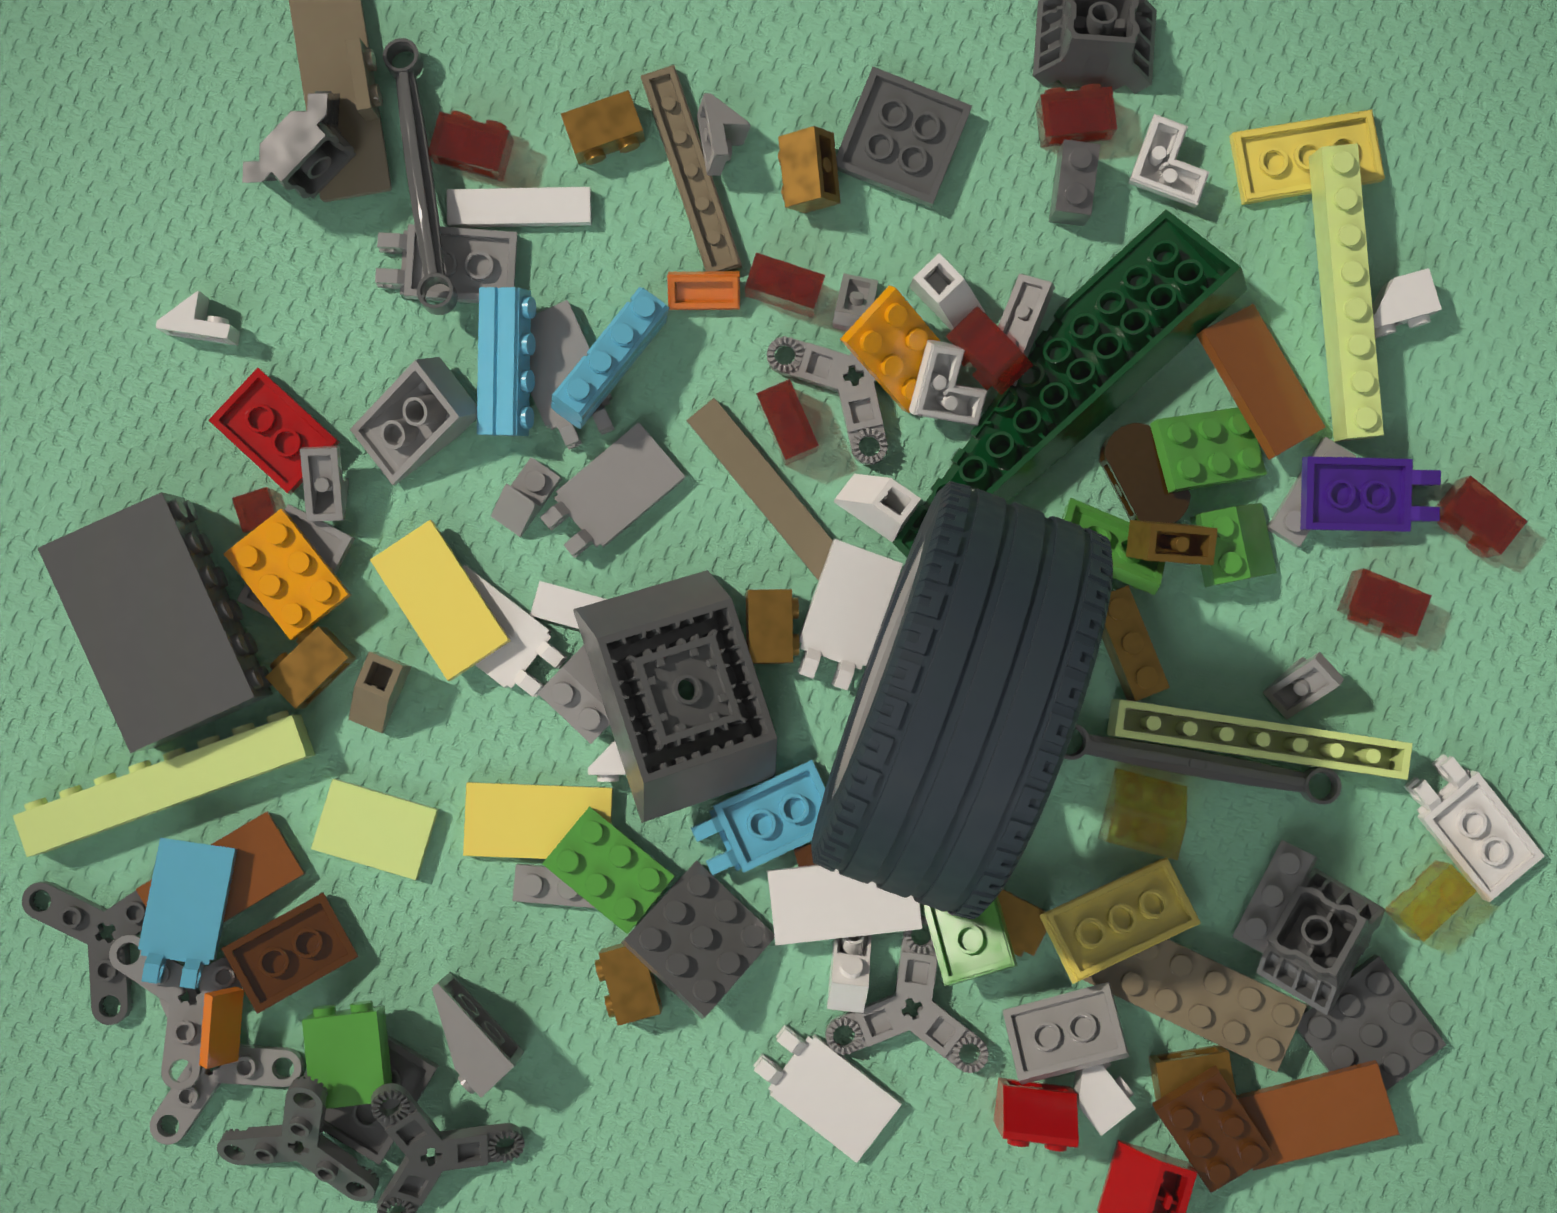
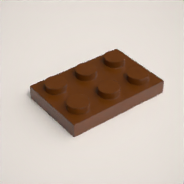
(289, 952)
(1213, 1129)

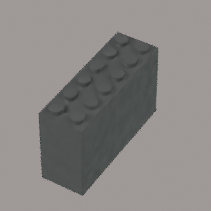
(156, 620)

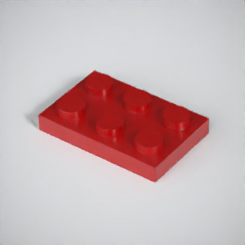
(270, 428)

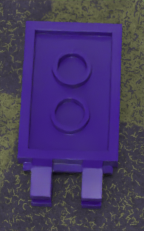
(1363, 494)

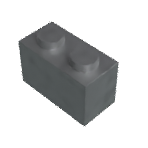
(1074, 182)

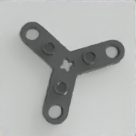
(84, 922)
(282, 1143)
(454, 1148)

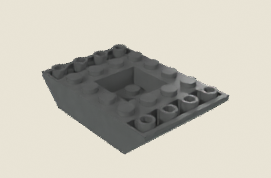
(668, 745)

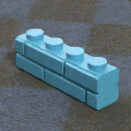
(609, 357)
(505, 361)

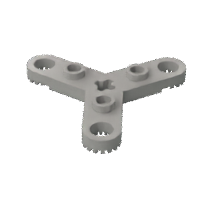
(827, 369)
(183, 1019)
(932, 1024)
(253, 1067)

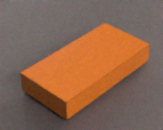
(704, 290)
(221, 1027)

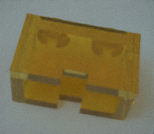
(1430, 900)

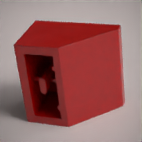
(1037, 1114)
(1146, 1182)

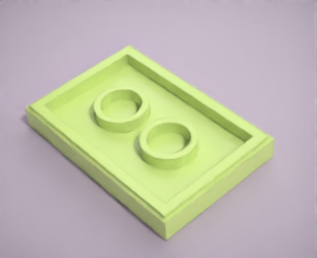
(375, 829)

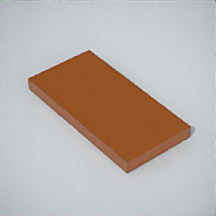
(1260, 381)
(261, 864)
(1321, 1113)

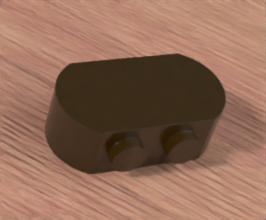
(1137, 476)

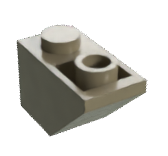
(377, 691)

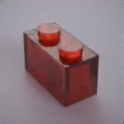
(1076, 115)
(471, 145)
(784, 285)
(989, 351)
(787, 422)
(1479, 517)
(1383, 603)

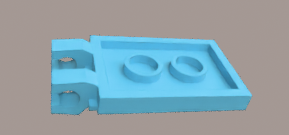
(765, 819)
(185, 908)

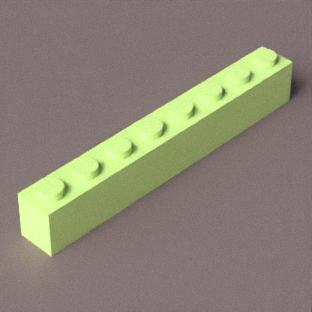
(1345, 293)
(1259, 739)
(164, 784)

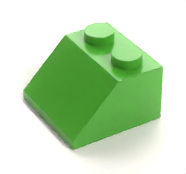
(1241, 544)

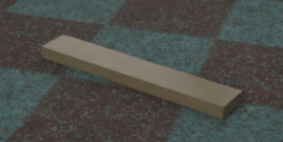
(689, 170)
(762, 485)

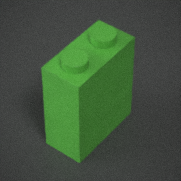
(348, 1052)

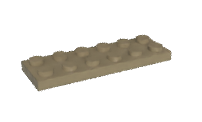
(1207, 1000)

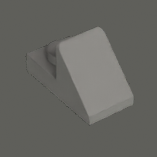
(719, 131)
(853, 300)
(323, 483)
(525, 497)
(1303, 684)

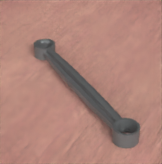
(419, 175)
(1204, 765)

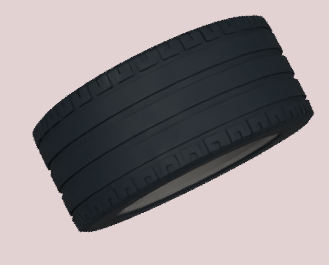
(966, 702)

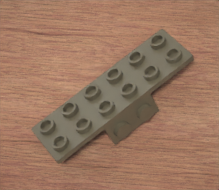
(338, 59)

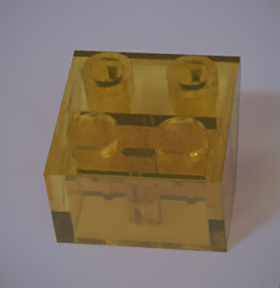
(1145, 814)

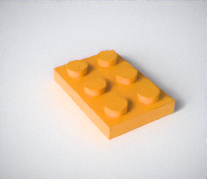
(890, 344)
(287, 574)

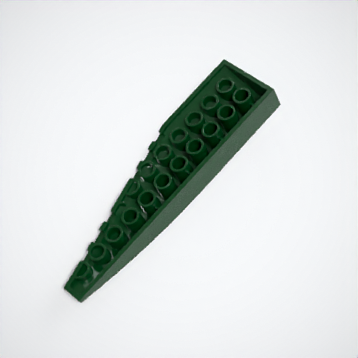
(1094, 358)

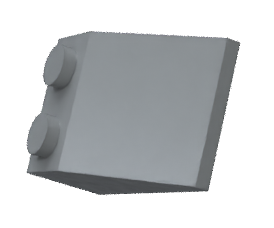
(415, 418)
(577, 697)
(477, 1043)

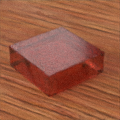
(254, 508)

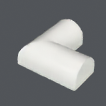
(1160, 171)
(936, 388)

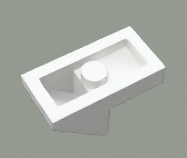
(189, 321)

